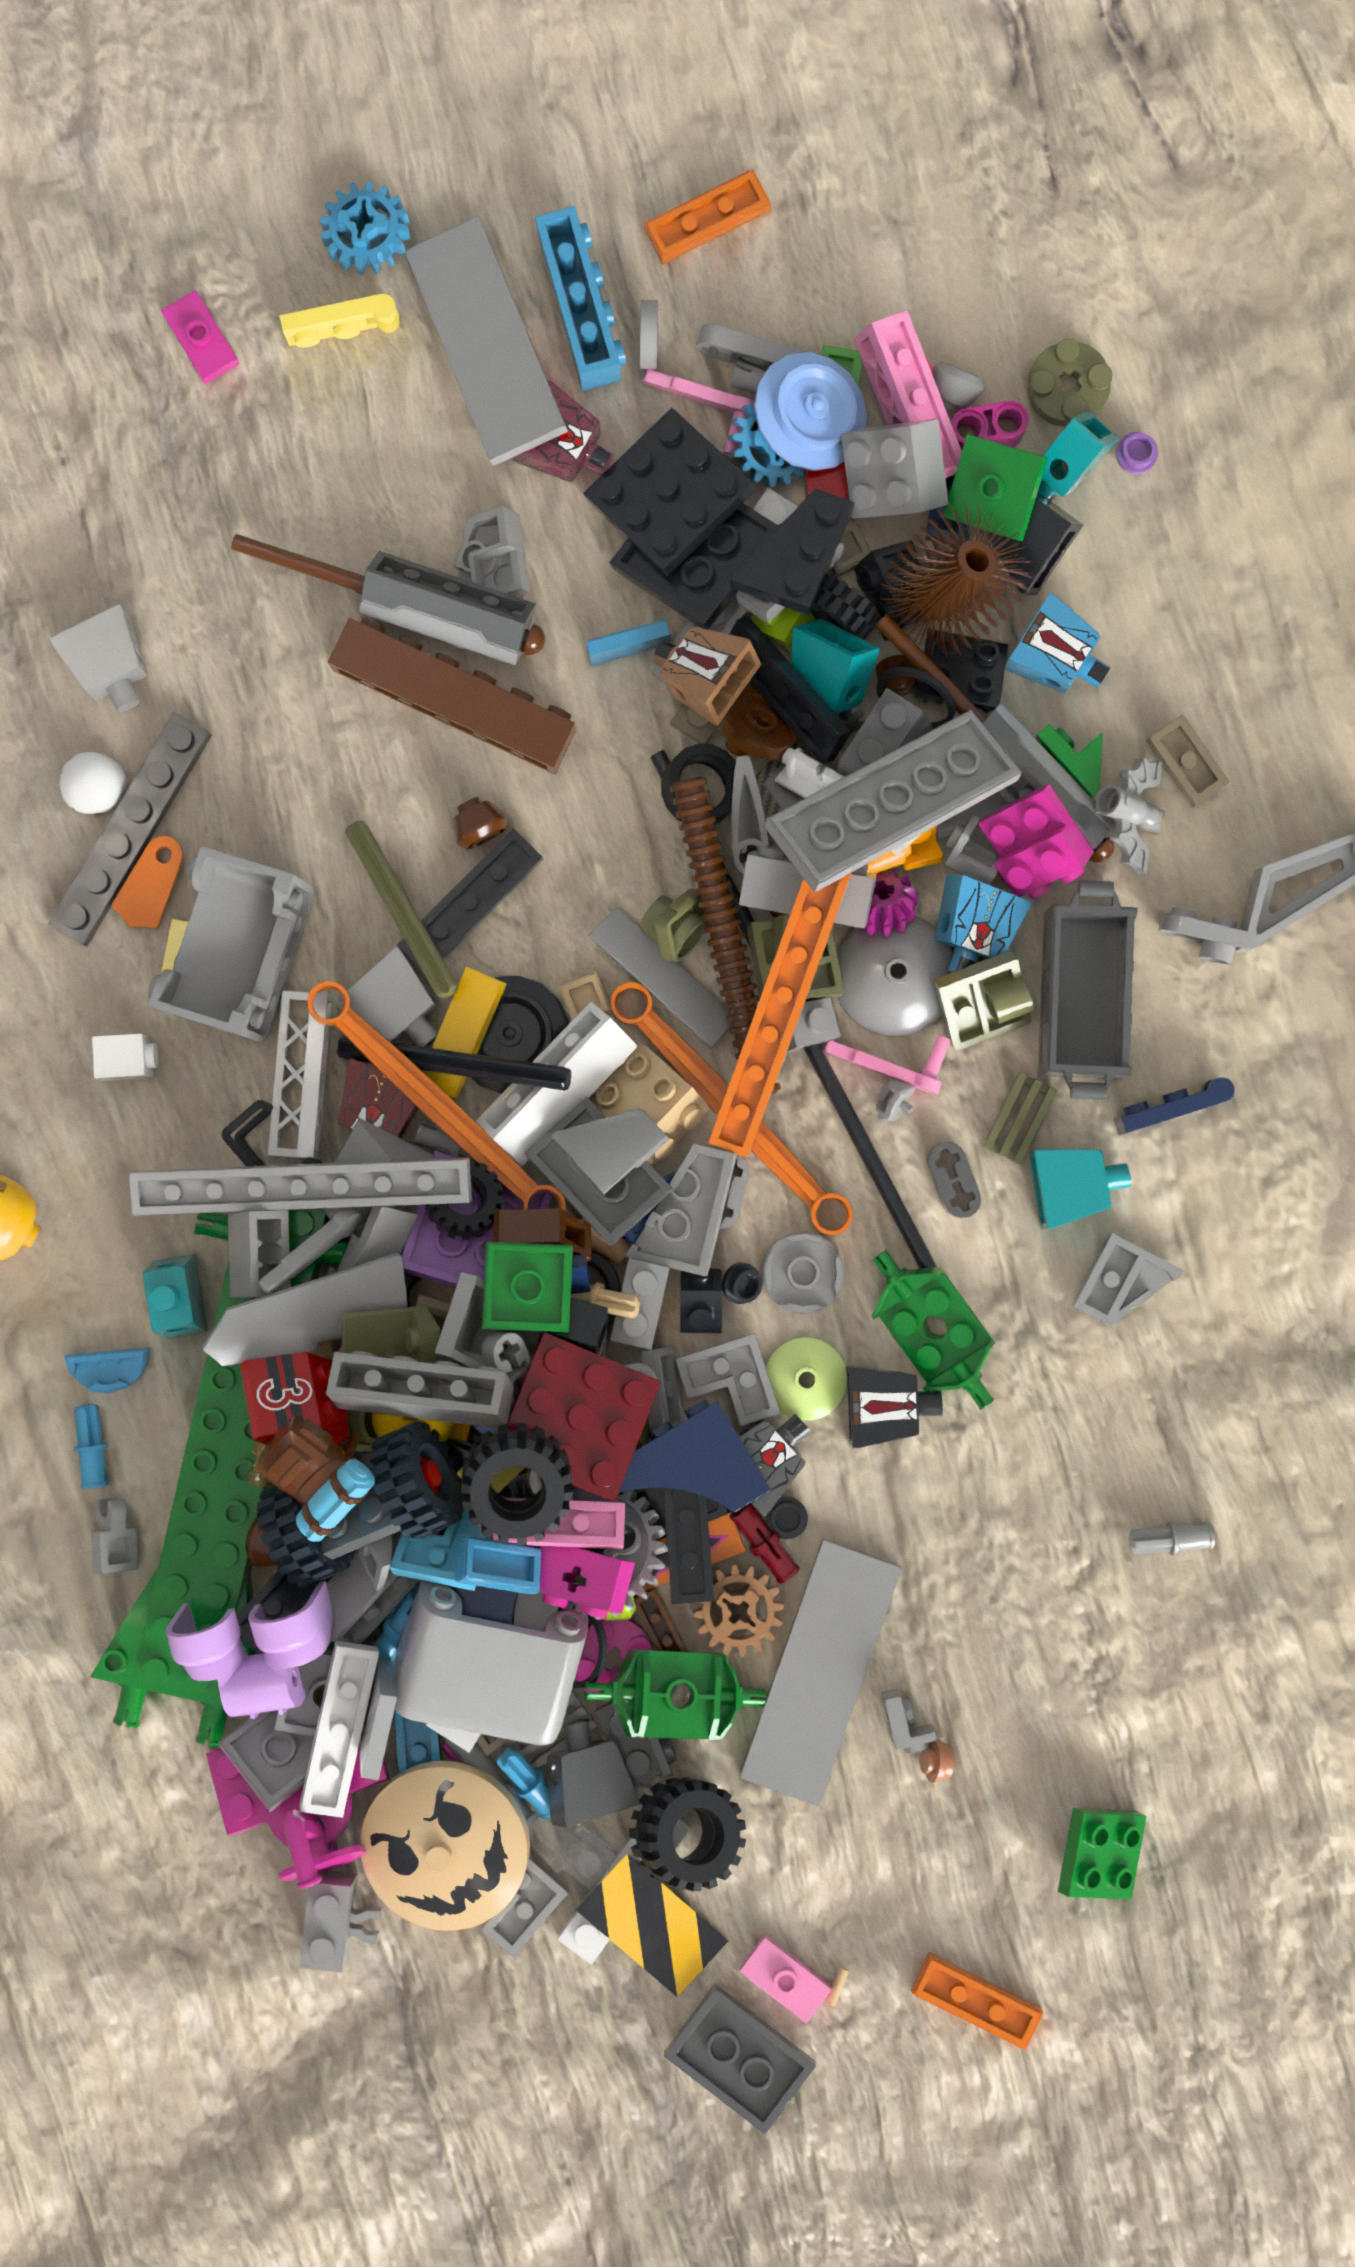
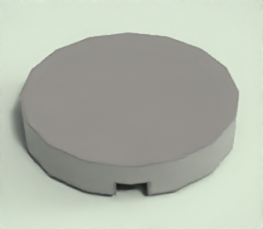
(803, 1272)

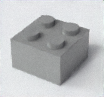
(895, 469)

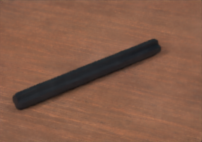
(473, 1065)

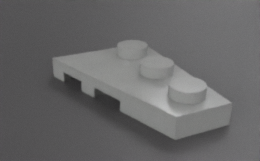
(689, 1218)

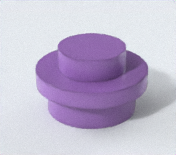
(1137, 453)

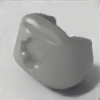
(894, 1099)

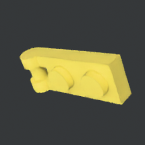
(340, 320)

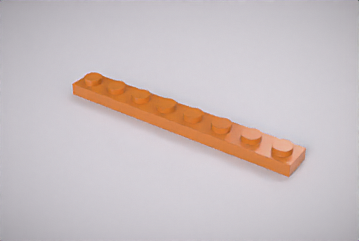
(777, 1016)

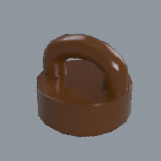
(898, 684)

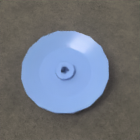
(806, 407)

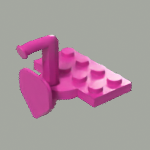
(308, 1838)

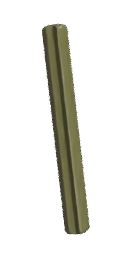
(401, 909)

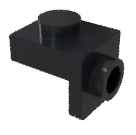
(701, 1302)

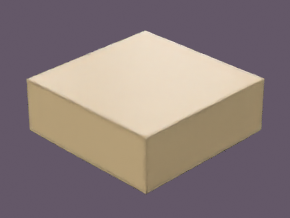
(581, 992)

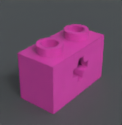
(605, 1585)

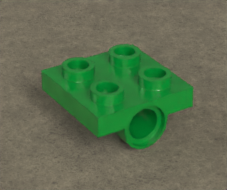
(1101, 1853)

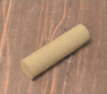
(837, 1986)

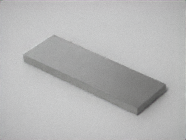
(486, 341)
(892, 800)
(820, 1672)

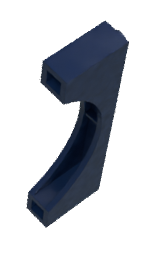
(695, 1457)

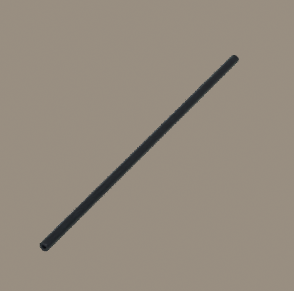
(842, 1104)

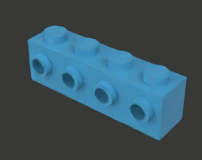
(578, 298)

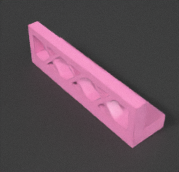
(905, 380)

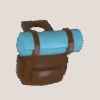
(315, 1473)

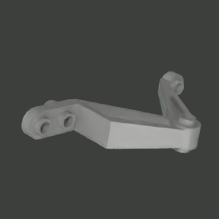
(1222, 938)

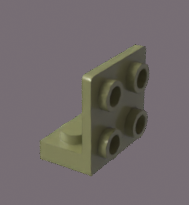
(392, 1333)

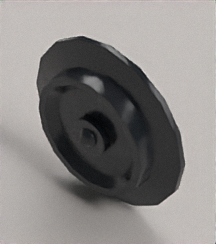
(522, 1025)

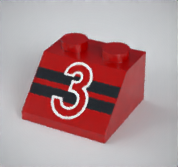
(290, 1386)

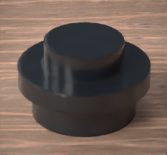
(741, 1283)
(787, 1518)

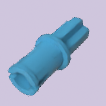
(90, 1446)
(528, 1781)

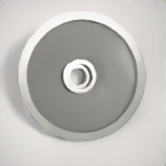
(887, 1003)

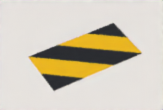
(652, 1925)

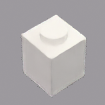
(124, 1057)

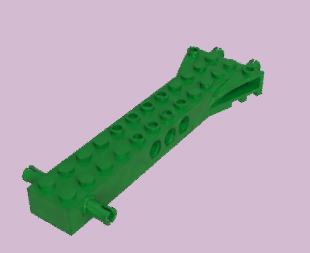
(207, 1527)

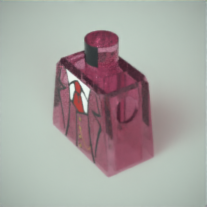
(570, 451)

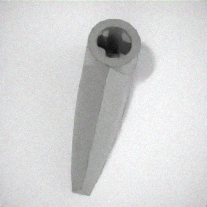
(747, 813)

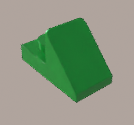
(1082, 767)

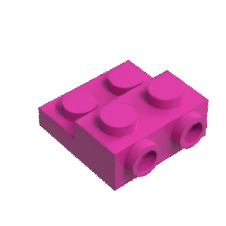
(1036, 843)

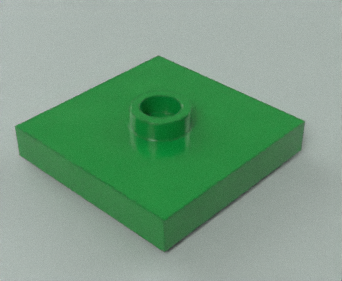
(999, 481)
(527, 1286)

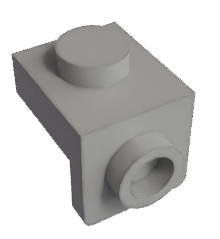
(971, 855)
(815, 1025)

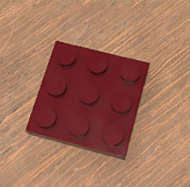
(589, 1407)

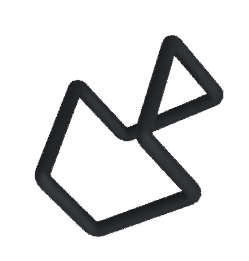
(239, 1146)

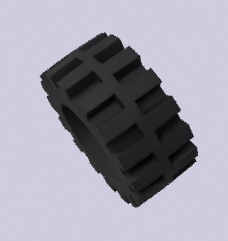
(479, 1222)

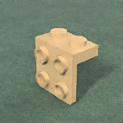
(655, 1089)

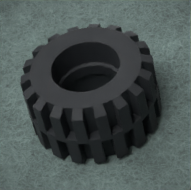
(524, 1517)
(717, 1843)

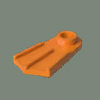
(149, 885)

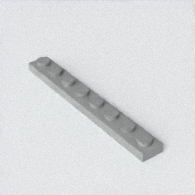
(300, 1186)

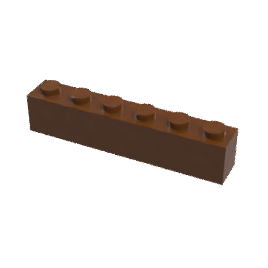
(452, 695)

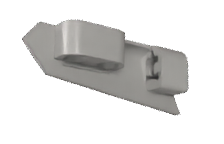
(306, 1313)

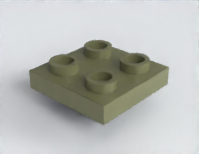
(764, 943)
(984, 1000)

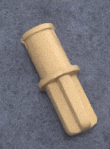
(616, 1302)

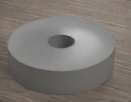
(649, 334)

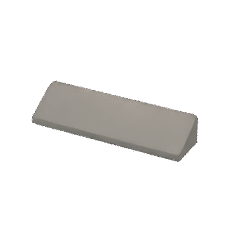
(663, 979)

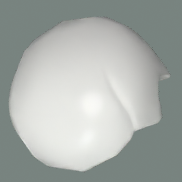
(93, 783)

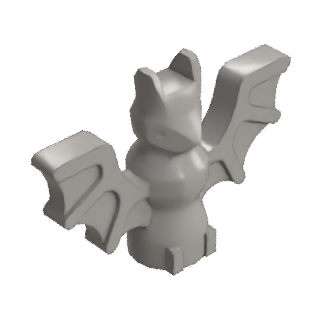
(1131, 810)

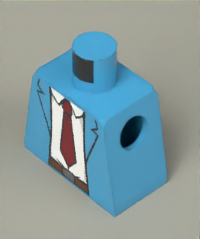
(1057, 649)

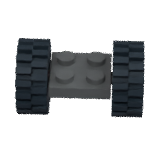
(412, 1494)

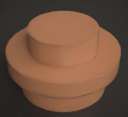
(937, 1761)

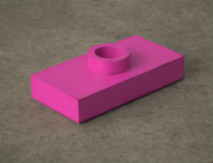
(200, 337)

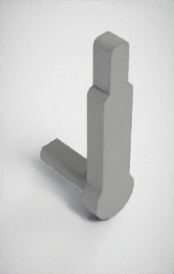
(341, 1224)

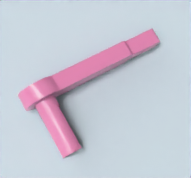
(703, 395)
(924, 1081)

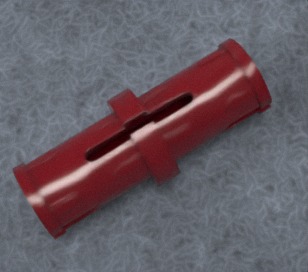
(765, 1543)

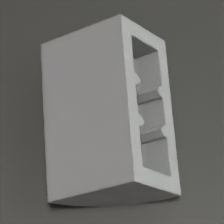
(255, 1248)

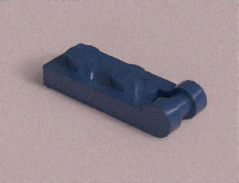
(1175, 1105)

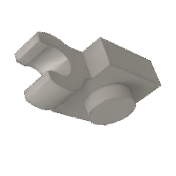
(115, 1545)

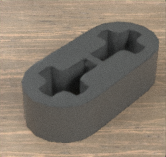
(963, 1176)

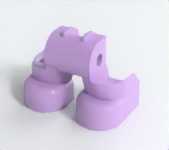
(259, 1680)

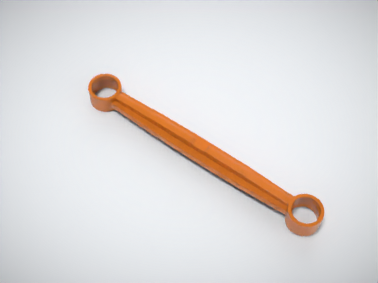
(712, 1089)
(431, 1099)

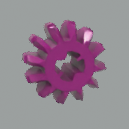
(891, 904)

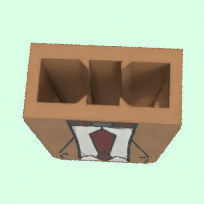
(707, 670)

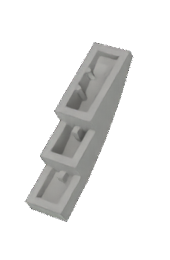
(382, 1235)

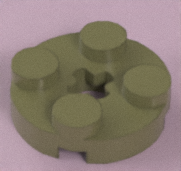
(1067, 360)

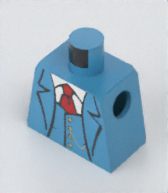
(977, 920)

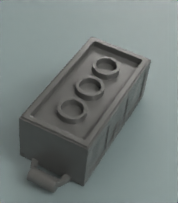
(1087, 991)

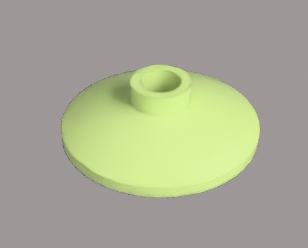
(812, 1356)

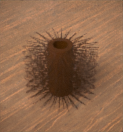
(955, 580)

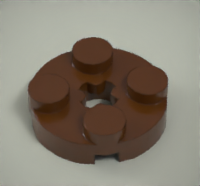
(762, 740)

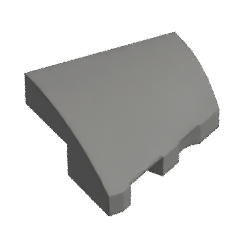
(494, 552)

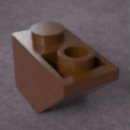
(543, 1227)

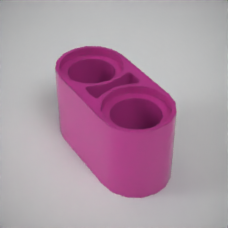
(985, 422)

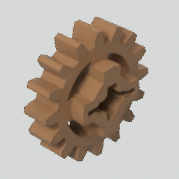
(750, 1594)

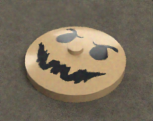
(445, 1845)

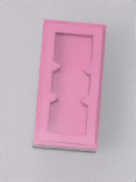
(785, 1978)

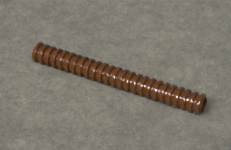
(717, 907)

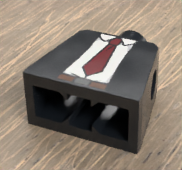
(886, 1405)

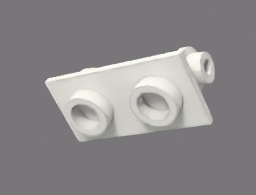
(805, 774)

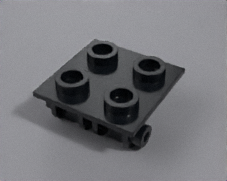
(975, 672)

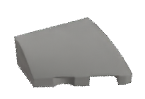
(611, 1145)

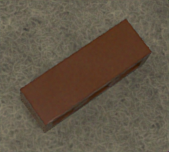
(659, 1622)

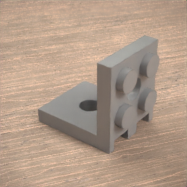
(377, 1720)

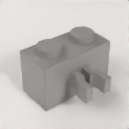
(330, 1924)

